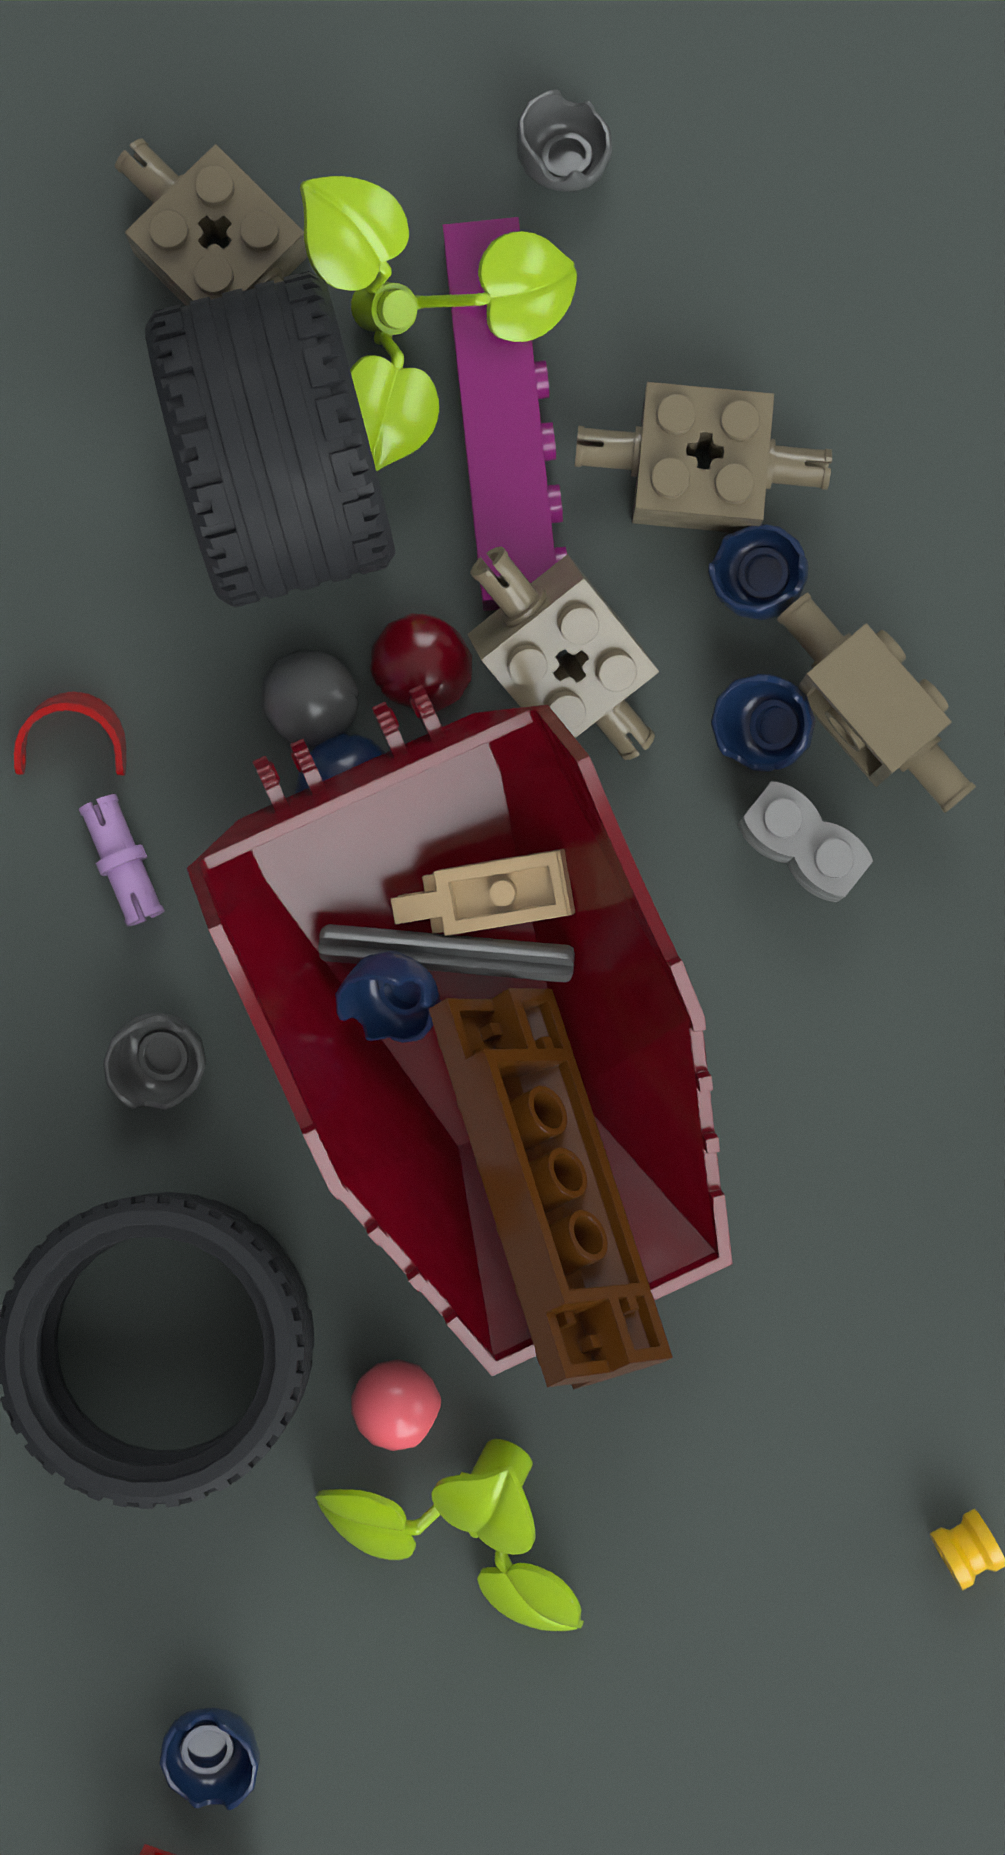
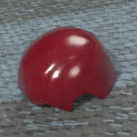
(421, 652)

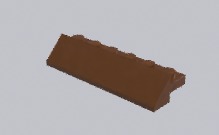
(550, 1187)

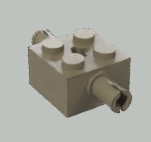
(204, 204)
(738, 440)
(559, 614)
(875, 703)

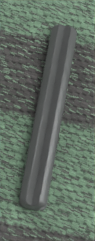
(451, 952)

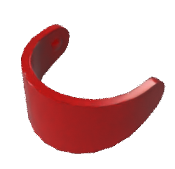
(80, 703)

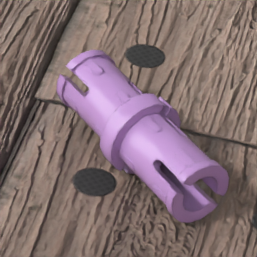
(121, 860)

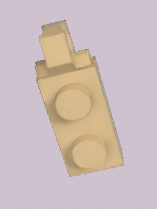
(491, 894)

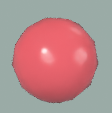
(395, 1404)

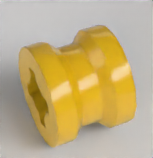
(968, 1549)

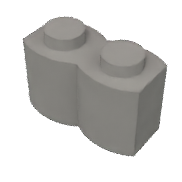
(818, 853)

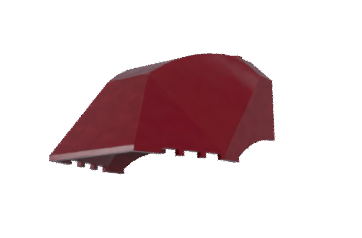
(386, 1109)

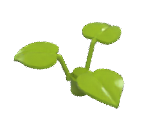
(350, 238)
(488, 1507)

